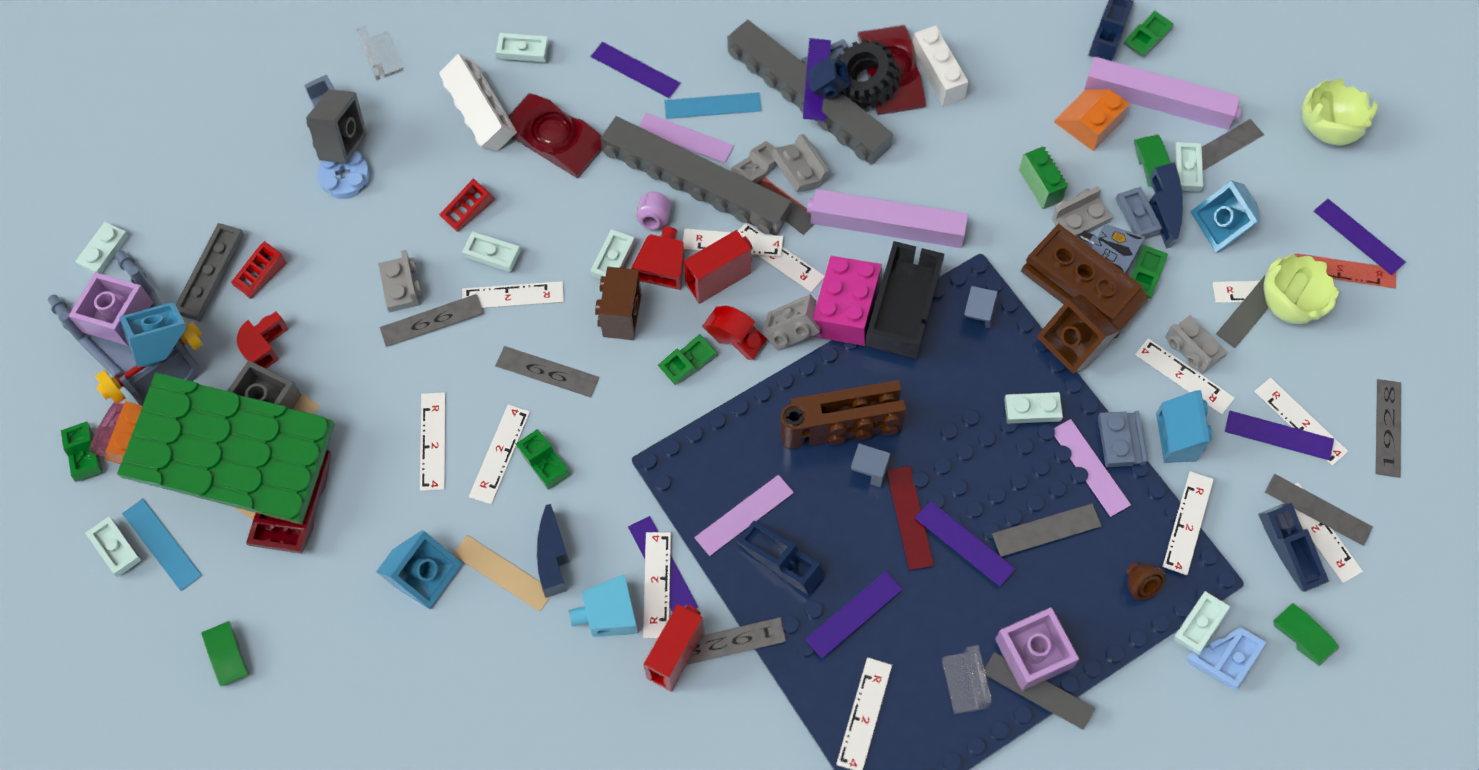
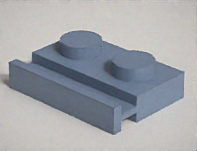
(1122, 439)

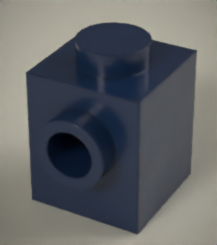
(828, 78)

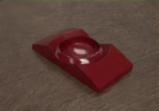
(910, 90)
(555, 135)
(286, 535)

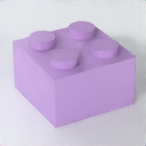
(104, 302)
(1036, 649)

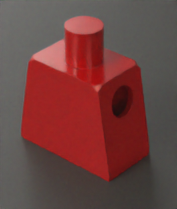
(661, 259)

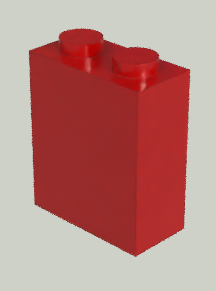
(718, 266)
(674, 646)

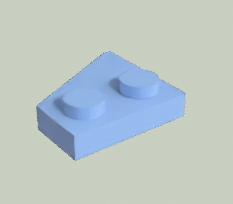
(1229, 657)

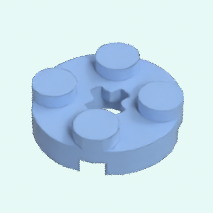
(347, 187)

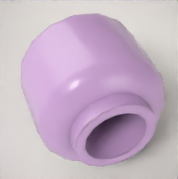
(653, 210)

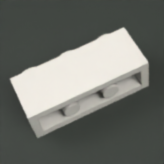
(939, 66)

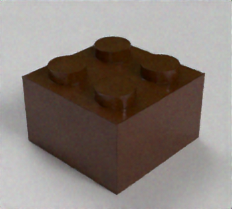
(619, 303)
(1077, 333)

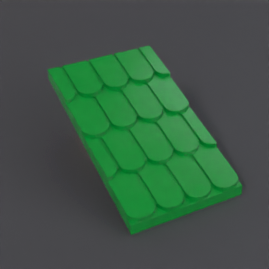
(227, 448)

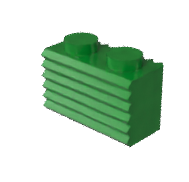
(1043, 177)

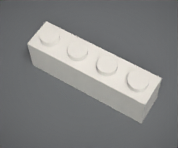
(477, 103)

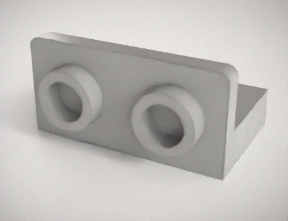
(801, 164)
(1082, 212)
(399, 284)
(791, 323)
(1195, 344)

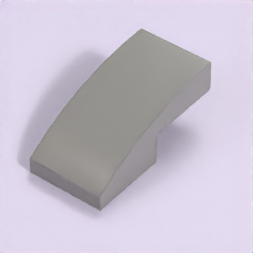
(757, 164)

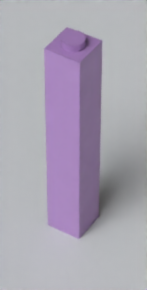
(1165, 93)
(887, 218)

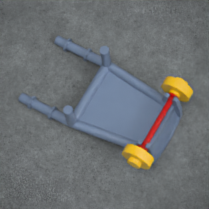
(118, 357)

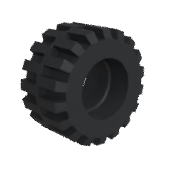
(881, 84)

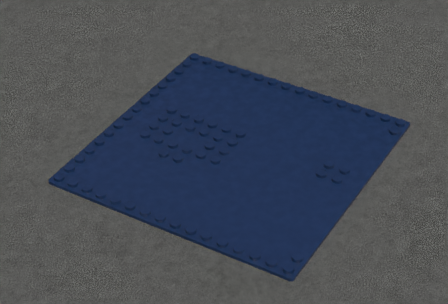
(979, 475)

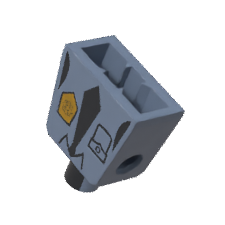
(1115, 245)

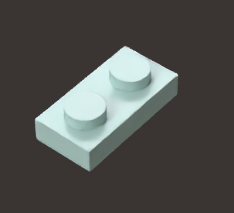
(522, 47)
(1189, 165)
(102, 248)
(491, 251)
(613, 253)
(1033, 408)
(113, 546)
(1202, 623)

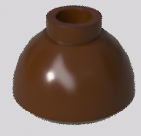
(1144, 580)

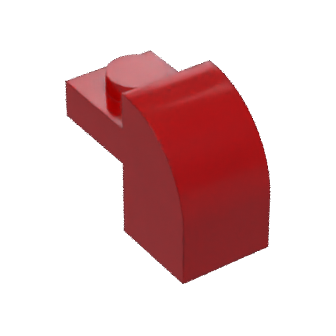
(735, 327)
(255, 340)

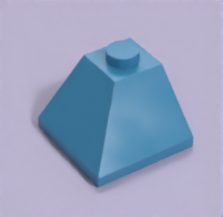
(1227, 214)
(153, 333)
(420, 568)

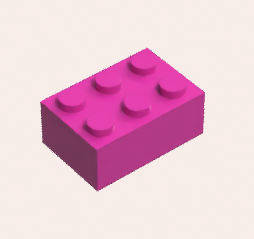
(847, 299)

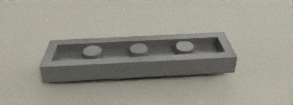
(209, 271)

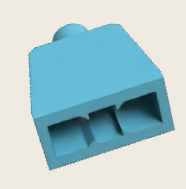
(606, 609)

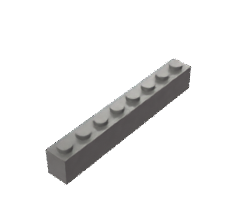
(788, 75)
(696, 176)

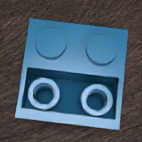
(1183, 427)

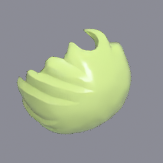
(1337, 112)
(1299, 289)

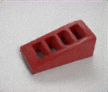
(465, 194)
(259, 257)

